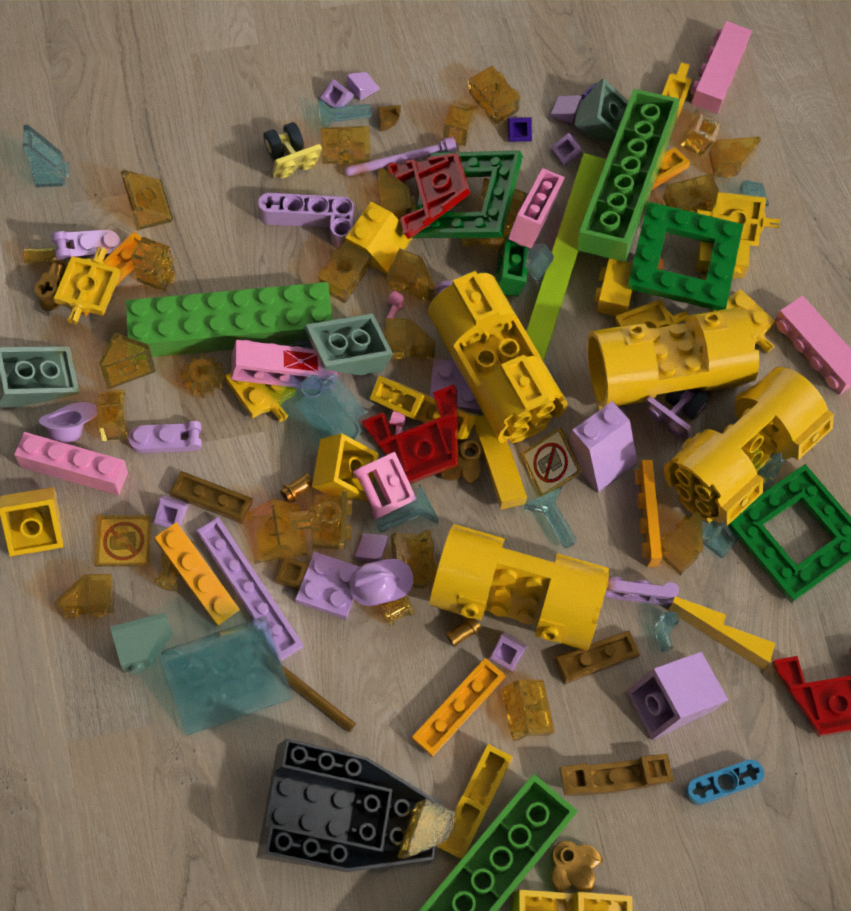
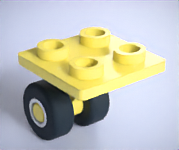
(290, 142)

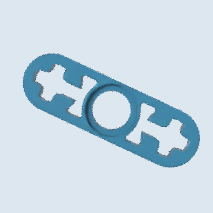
(740, 769)

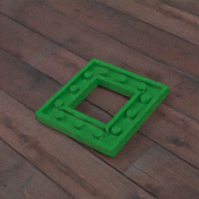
(490, 223)
(707, 293)
(791, 578)

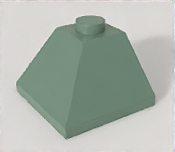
(601, 112)
(140, 641)

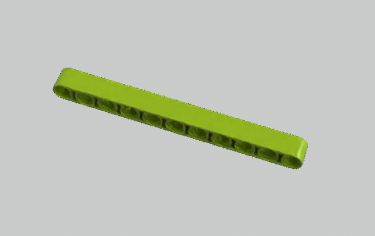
(565, 253)

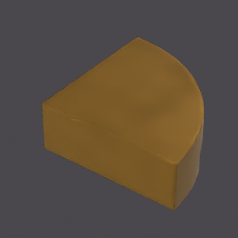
(388, 116)

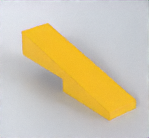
(416, 404)
(501, 466)
(712, 623)
(476, 800)
(554, 901)

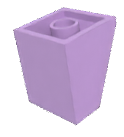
(604, 446)
(676, 694)

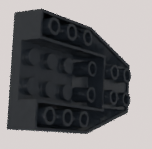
(336, 811)

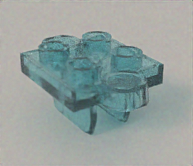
(330, 406)

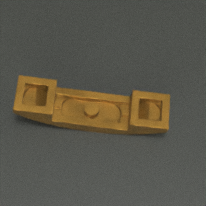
(616, 776)

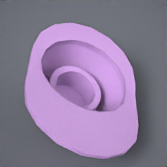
(68, 422)
(381, 582)

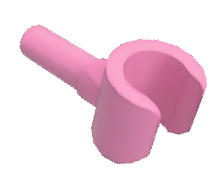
(397, 303)
(398, 421)

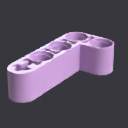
(306, 205)

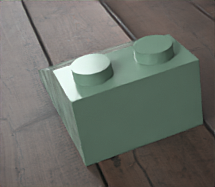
(350, 345)
(35, 375)

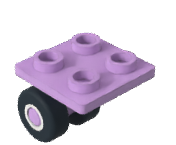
(694, 405)

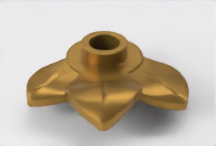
(467, 466)
(577, 869)

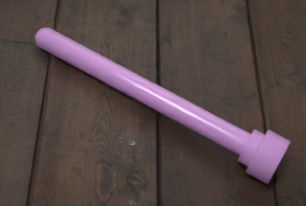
(445, 146)

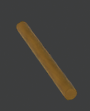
(319, 701)

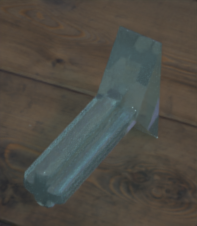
(330, 115)
(771, 469)
(548, 506)
(418, 508)

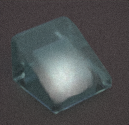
(753, 188)
(538, 260)
(718, 538)

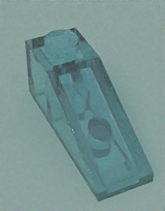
(44, 160)

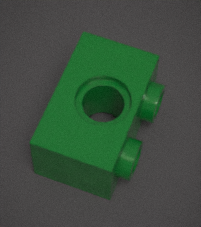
(511, 268)

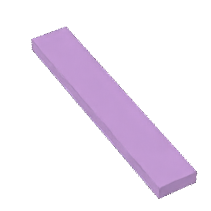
(248, 585)

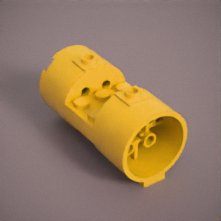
(704, 354)
(496, 357)
(719, 470)
(555, 596)

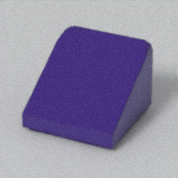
(519, 129)

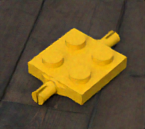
(744, 210)
(87, 285)
(653, 314)
(761, 320)
(260, 397)

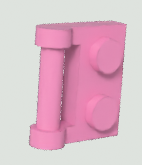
(391, 481)

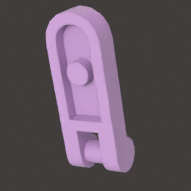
(84, 243)
(165, 437)
(641, 591)

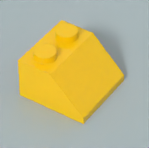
(379, 235)
(334, 466)
(31, 521)

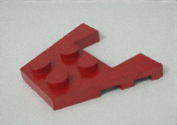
(440, 185)
(426, 447)
(822, 702)

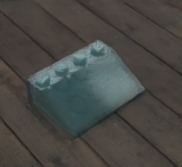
(226, 675)

